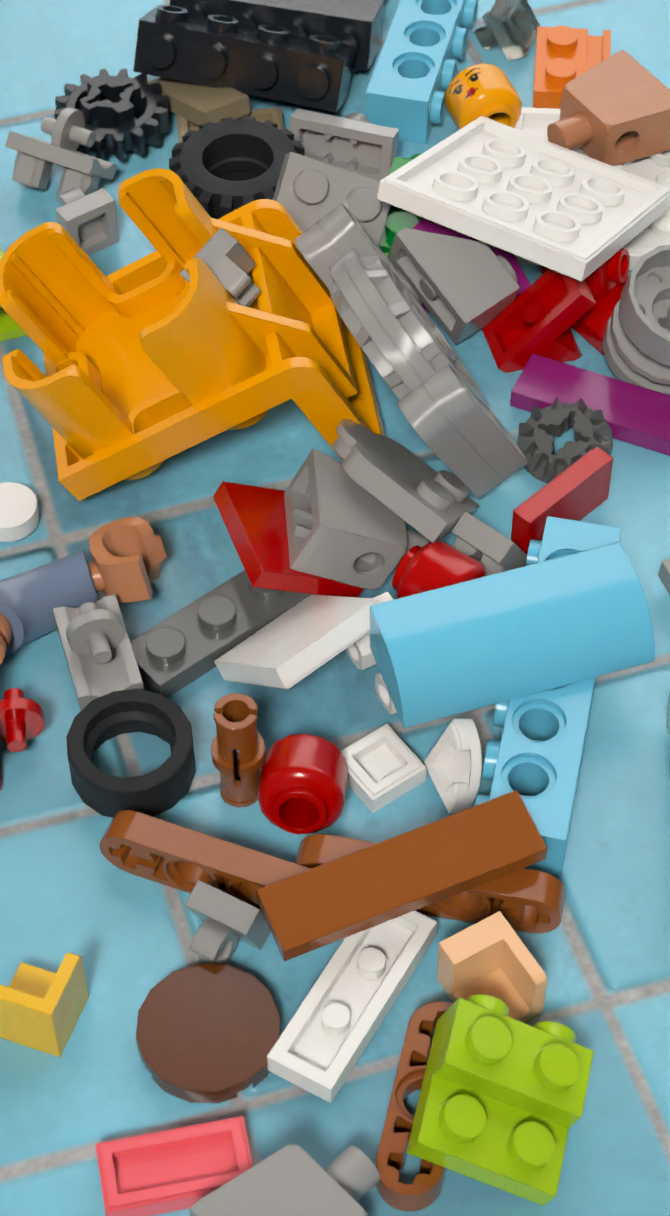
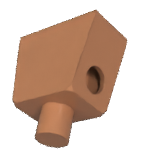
(614, 112)

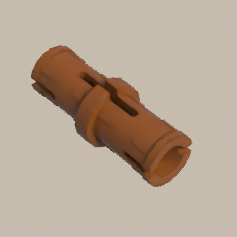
(241, 736)

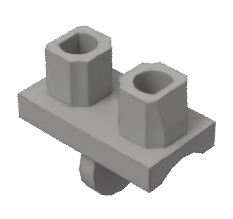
(37, 156)
(97, 649)

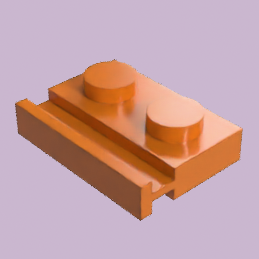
(561, 57)

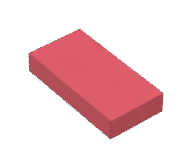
(171, 1167)

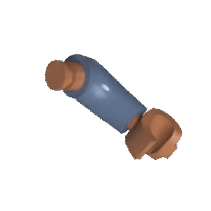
(123, 564)

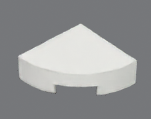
(456, 765)

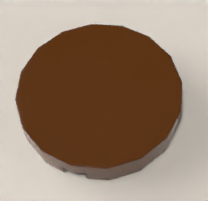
(207, 1032)

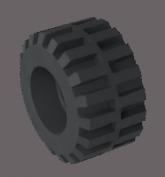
(232, 162)

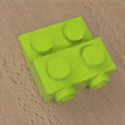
(500, 1098)

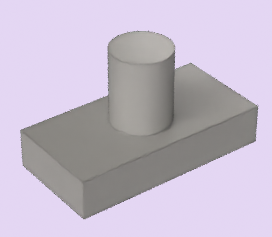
(346, 142)

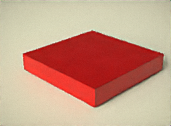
(259, 533)

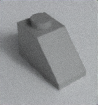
(455, 279)

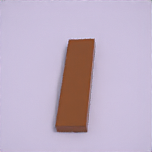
(400, 875)

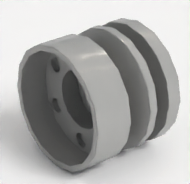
(639, 327)

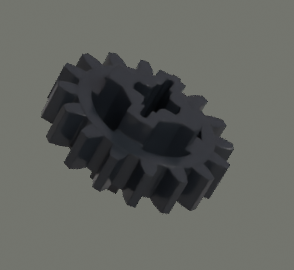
(119, 111)

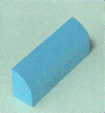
(511, 634)

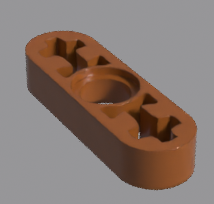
(399, 1122)

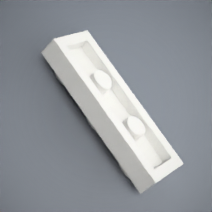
(350, 1004)

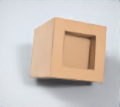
(493, 963)

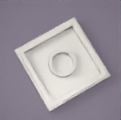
(298, 641)

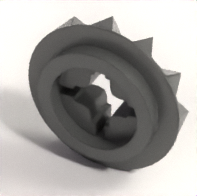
(538, 445)

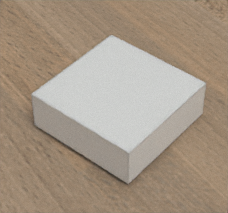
(382, 768)

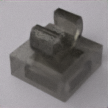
(510, 26)

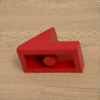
(539, 322)

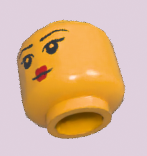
(482, 92)

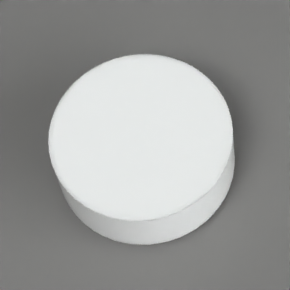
(17, 511)

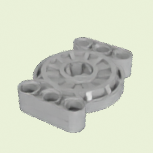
(410, 352)

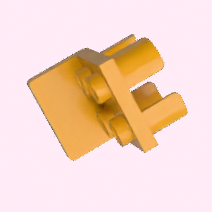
(162, 363)

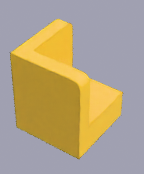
(43, 1005)

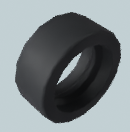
(128, 713)

